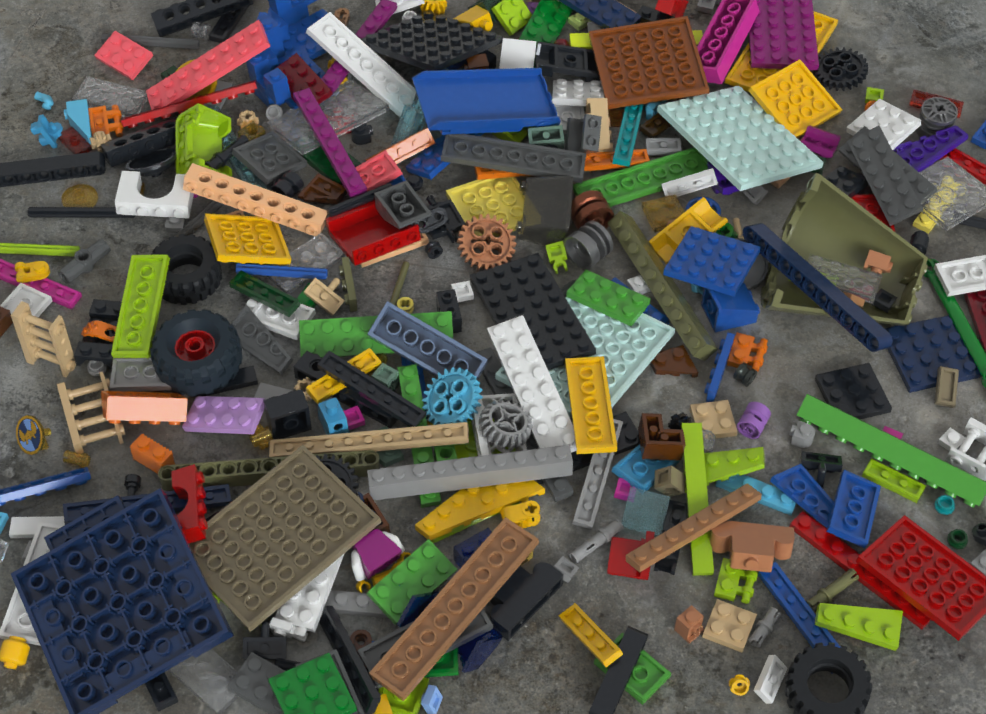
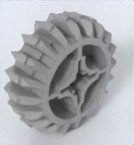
(507, 418)

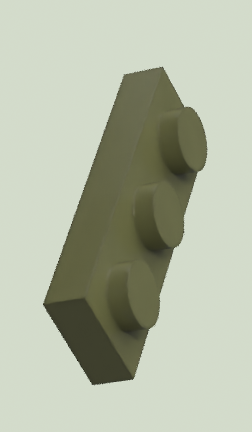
(348, 284)

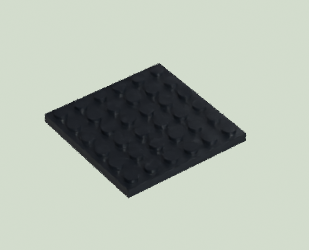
(431, 41)

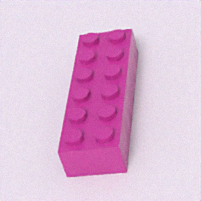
(725, 37)

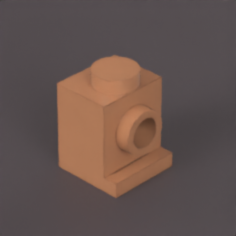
(878, 262)
(689, 624)

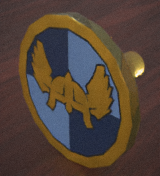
(31, 435)

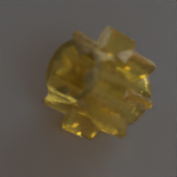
(261, 437)

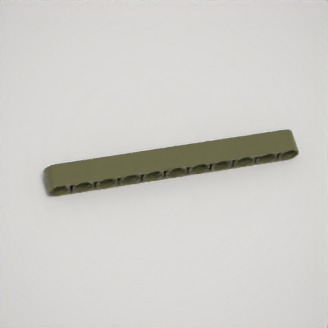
(260, 467)

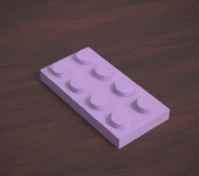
(224, 415)

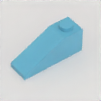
(79, 118)

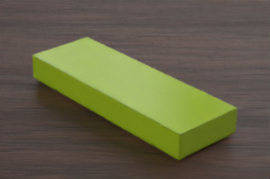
(893, 480)

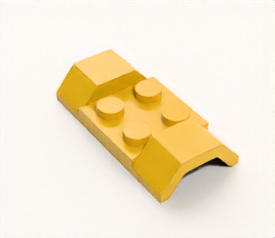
(698, 216)

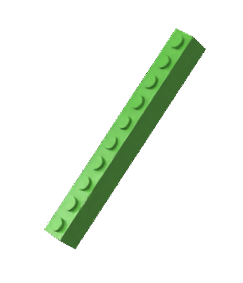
(896, 451)

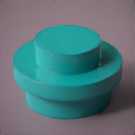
(944, 505)

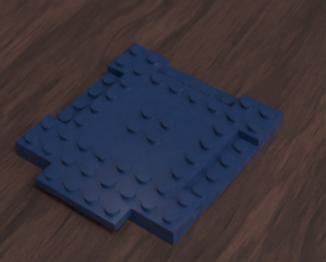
(118, 601)

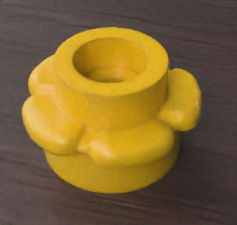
(743, 688)

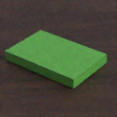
(646, 676)

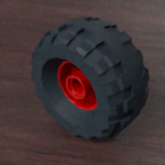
(196, 352)

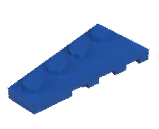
(805, 492)

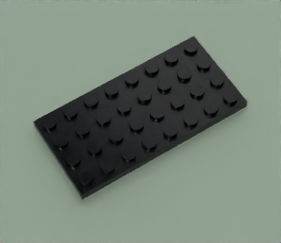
(530, 290)

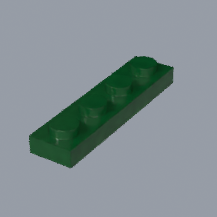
(264, 293)

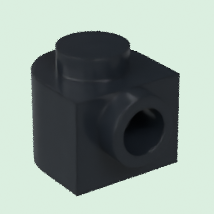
(362, 134)

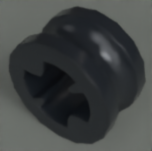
(433, 249)

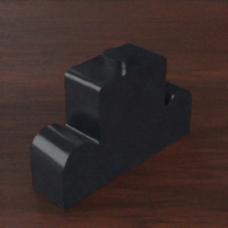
(523, 597)

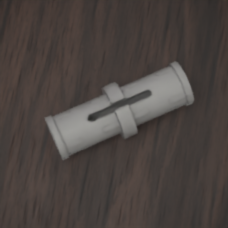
(764, 627)

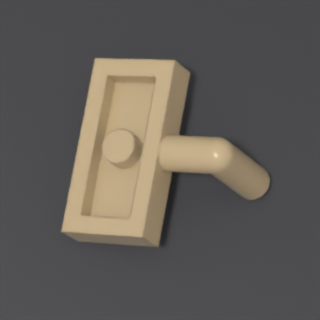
(324, 295)

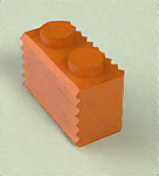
(151, 453)

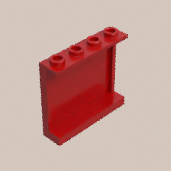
(366, 235)

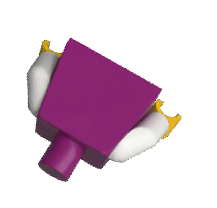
(374, 554)

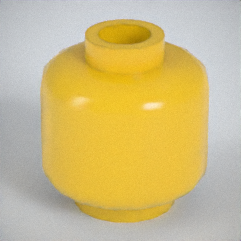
(14, 652)

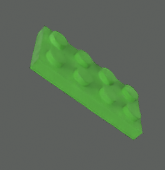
(608, 297)
(416, 575)

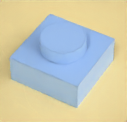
(431, 699)

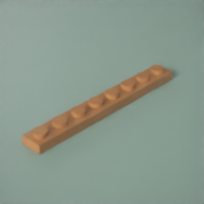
(693, 527)

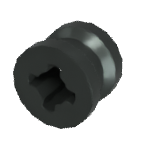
(745, 374)

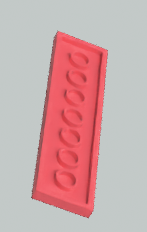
(209, 66)

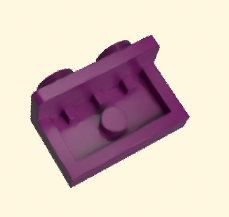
(821, 141)

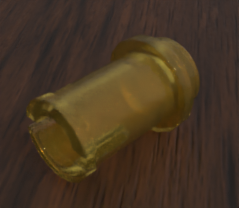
(82, 460)

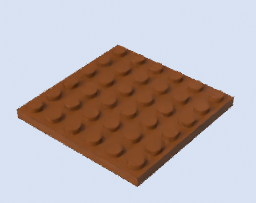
(648, 62)

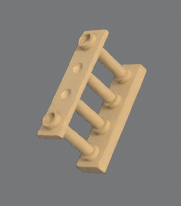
(33, 346)
(72, 410)

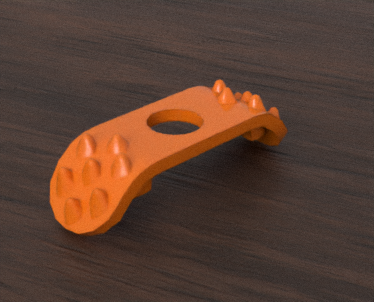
(97, 329)

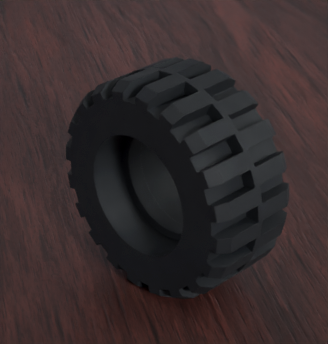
(194, 285)
(833, 660)

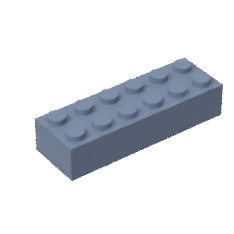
(423, 343)

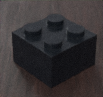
(287, 414)

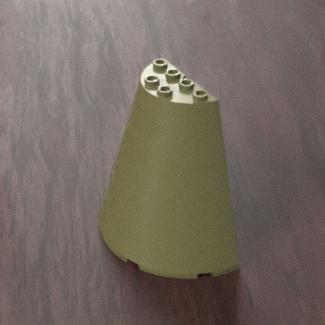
(841, 230)

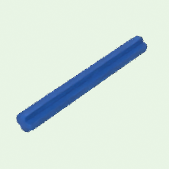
(282, 271)

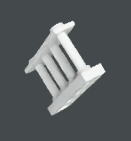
(975, 431)

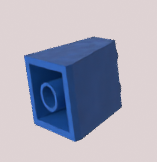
(728, 311)

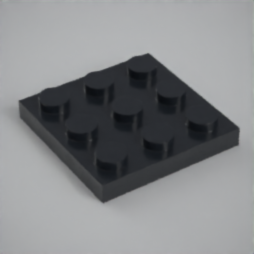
(854, 391)

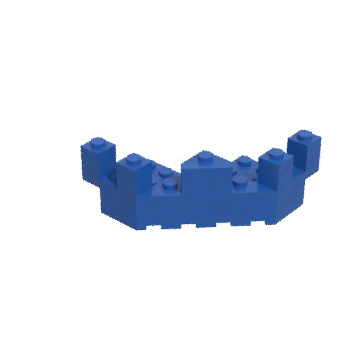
(287, 35)

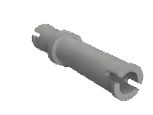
(603, 536)

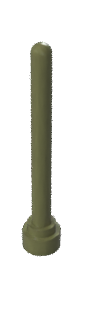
(399, 283)

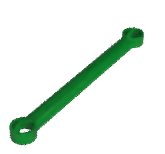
(959, 321)

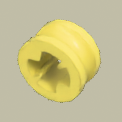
(406, 301)

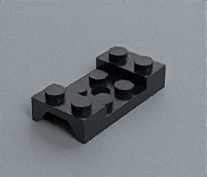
(553, 59)
(93, 347)

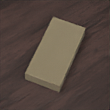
(946, 387)

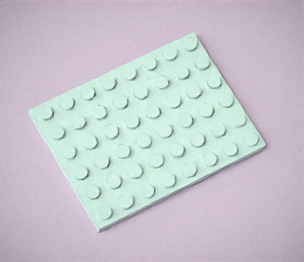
(739, 137)
(624, 348)

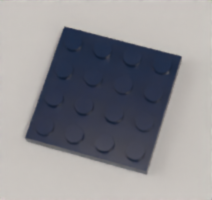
(924, 347)

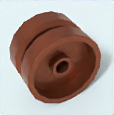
(591, 206)

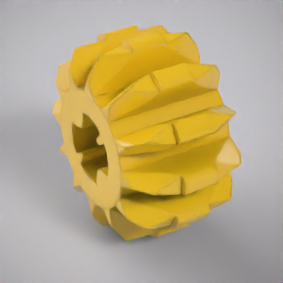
(437, 6)

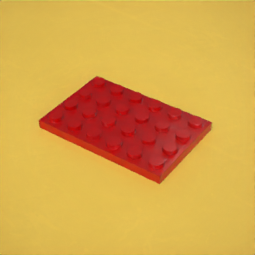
(928, 576)

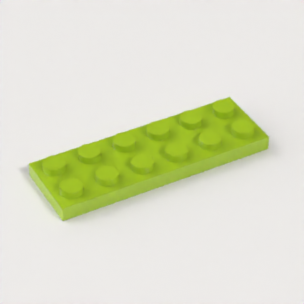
(140, 306)

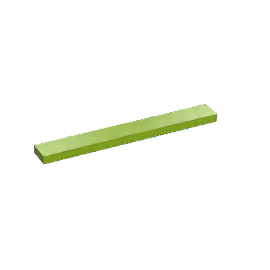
(697, 495)

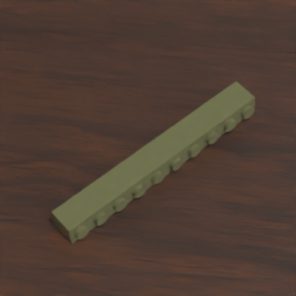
(662, 286)

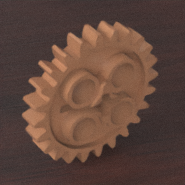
(486, 227)

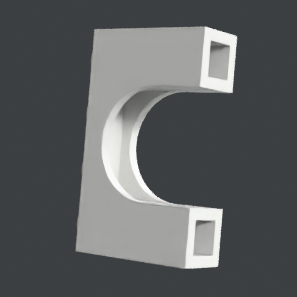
(131, 202)

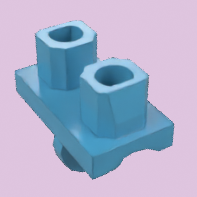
(48, 131)

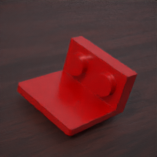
(617, 558)

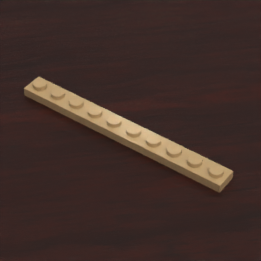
(375, 440)

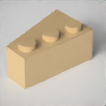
(599, 107)

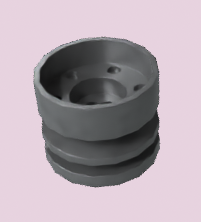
(936, 115)
(588, 244)

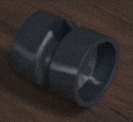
(288, 184)

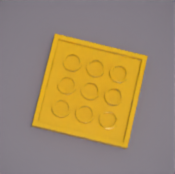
(795, 99)
(246, 239)

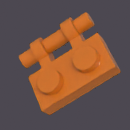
(99, 120)
(741, 350)

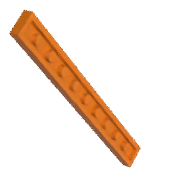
(593, 162)

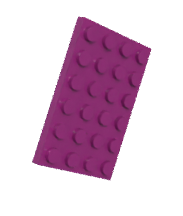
(783, 35)

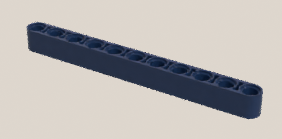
(818, 288)

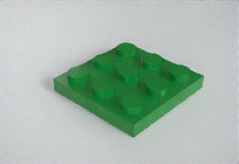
(312, 689)

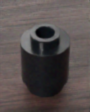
(920, 241)

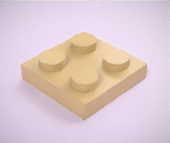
(715, 417)
(729, 625)

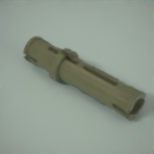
(825, 595)

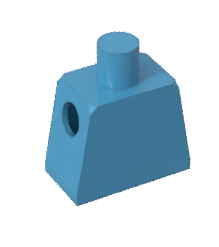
(330, 414)

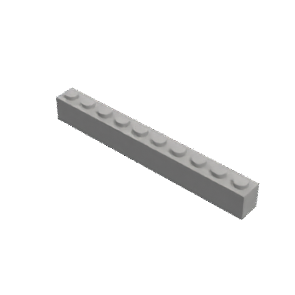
(470, 472)

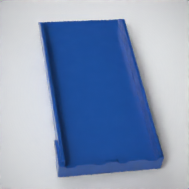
(485, 100)

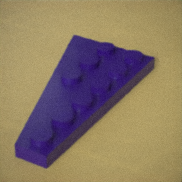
(930, 149)

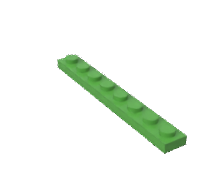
(412, 392)

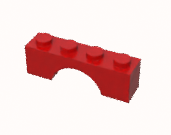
(189, 485)

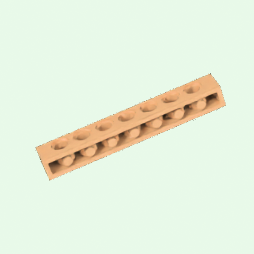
(255, 200)

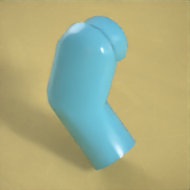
(46, 99)

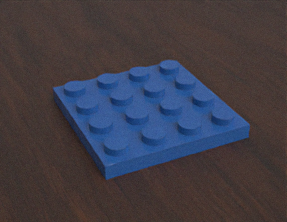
(712, 261)

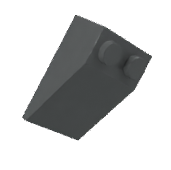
(400, 205)

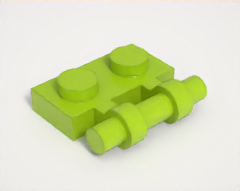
(728, 582)

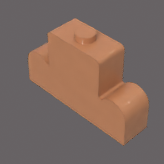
(752, 544)

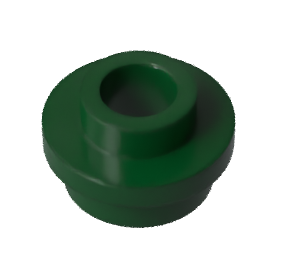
(960, 535)

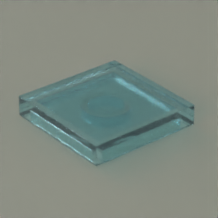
(645, 511)

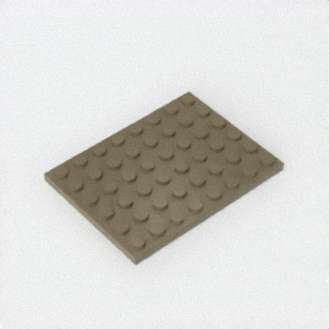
(280, 536)

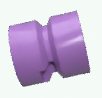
(753, 420)

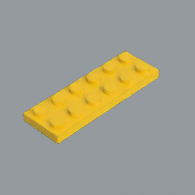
(590, 405)

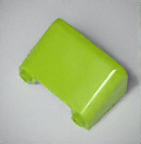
(199, 137)

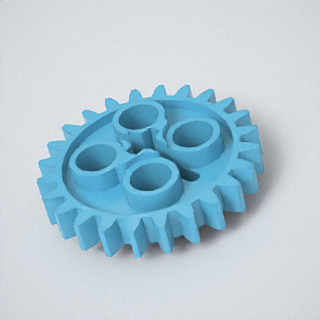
(452, 397)

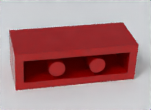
(672, 7)

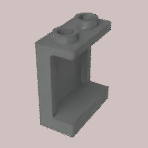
(583, 134)

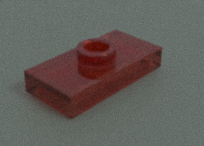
(74, 141)

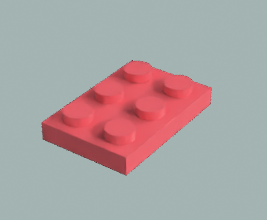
(123, 55)
(378, 171)

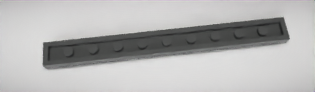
(559, 486)

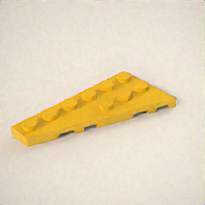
(474, 504)

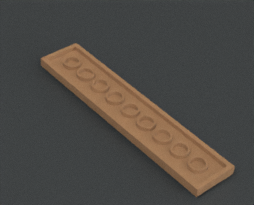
(453, 609)

